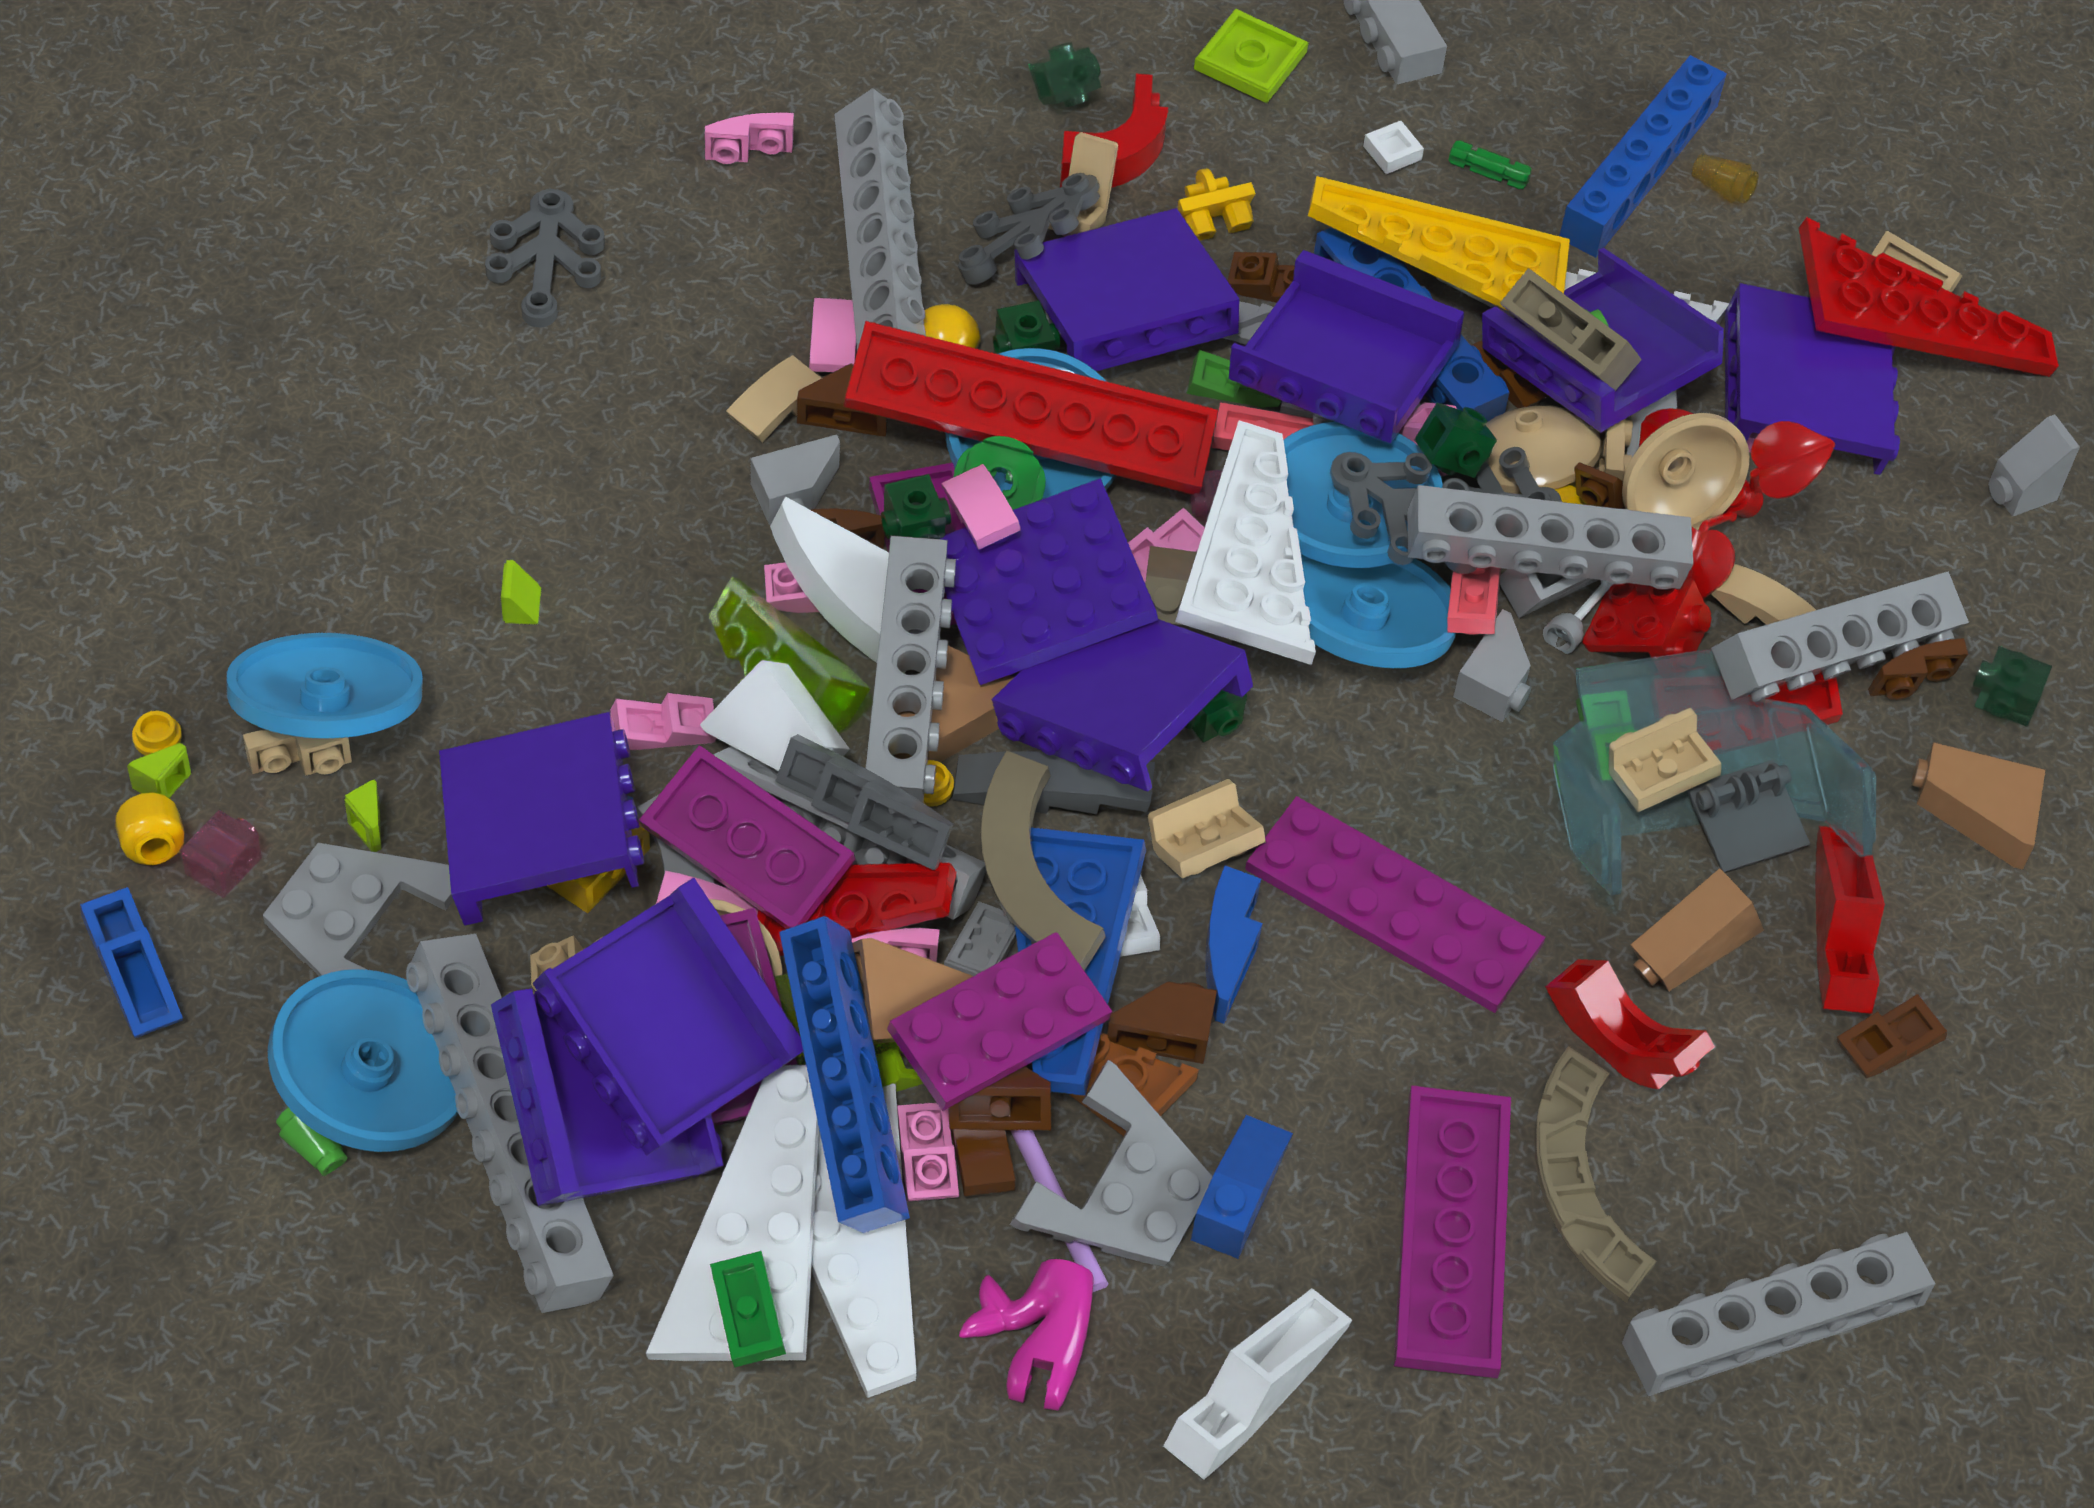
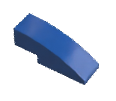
(1231, 937)
(130, 962)

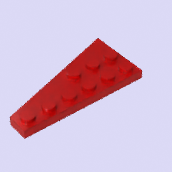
(1908, 309)

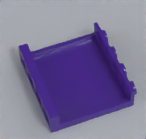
(1131, 290)
(1662, 329)
(1349, 347)
(1805, 376)
(1120, 697)
(538, 810)
(668, 1017)
(567, 1129)

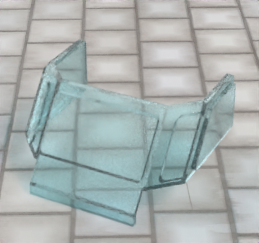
(1623, 697)

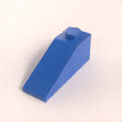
(1240, 1186)

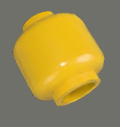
(149, 828)

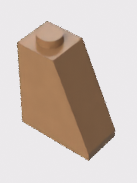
(966, 707)
(1983, 799)
(1696, 932)
(897, 982)

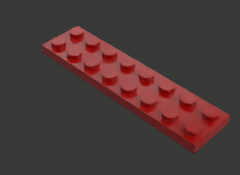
(1042, 406)

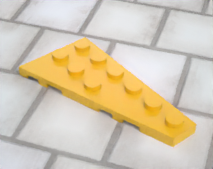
(1451, 245)

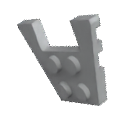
(341, 897)
(1143, 1193)

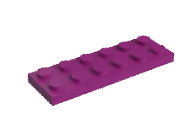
(1395, 904)
(1453, 1232)

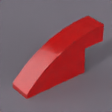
(1846, 924)

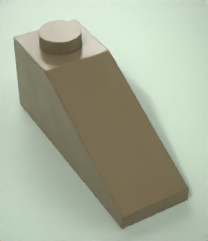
(1571, 329)

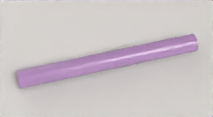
(1044, 1175)

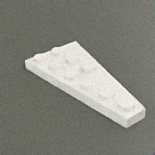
(1249, 557)
(758, 1206)
(866, 1283)

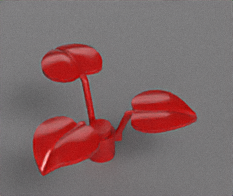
(1786, 463)

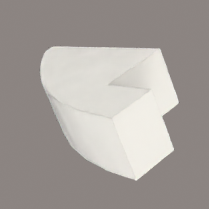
(836, 572)
(1256, 1382)

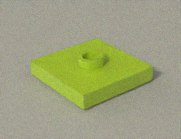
(1251, 55)

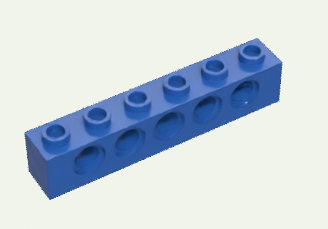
(1642, 156)
(1465, 377)
(844, 1075)

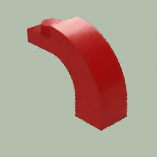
(1137, 139)
(1618, 1031)

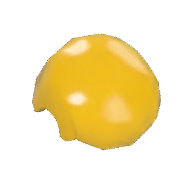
(952, 325)

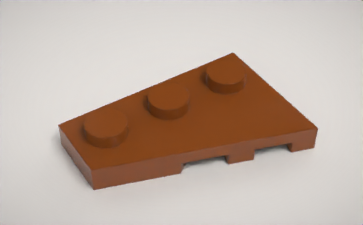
(1155, 1079)

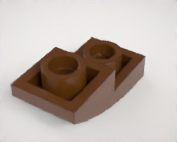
(1259, 275)
(1598, 487)
(1907, 671)

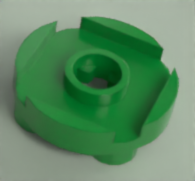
(1014, 460)

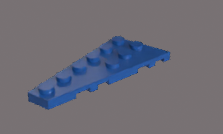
(1099, 882)

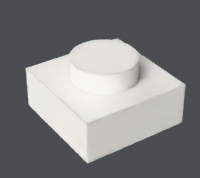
(1393, 147)

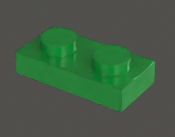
(747, 1309)

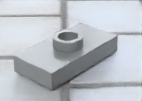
(982, 941)

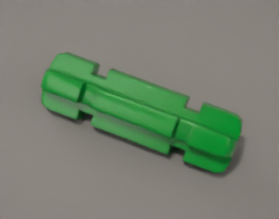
(1490, 164)

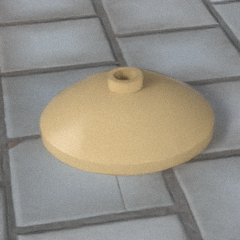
(1552, 442)
(1688, 468)

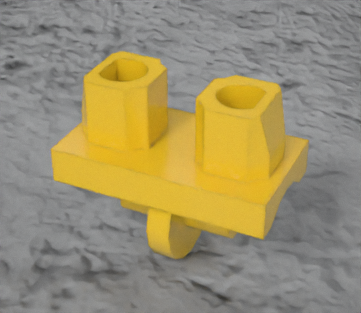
(1214, 198)

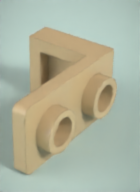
(1096, 158)

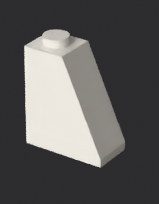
(767, 712)

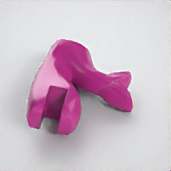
(1062, 1296)

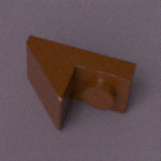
(1011, 1103)

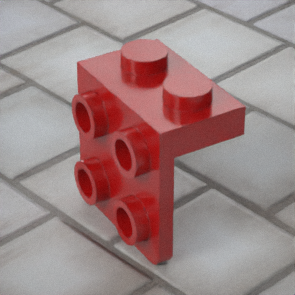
(1649, 620)

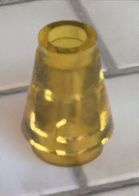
(1726, 177)

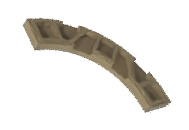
(1012, 866)
(1568, 1182)

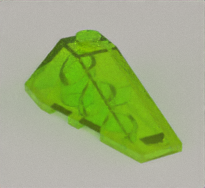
(757, 631)

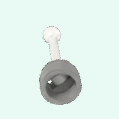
(1569, 625)

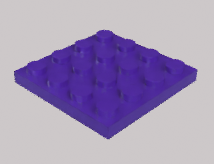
(1048, 585)

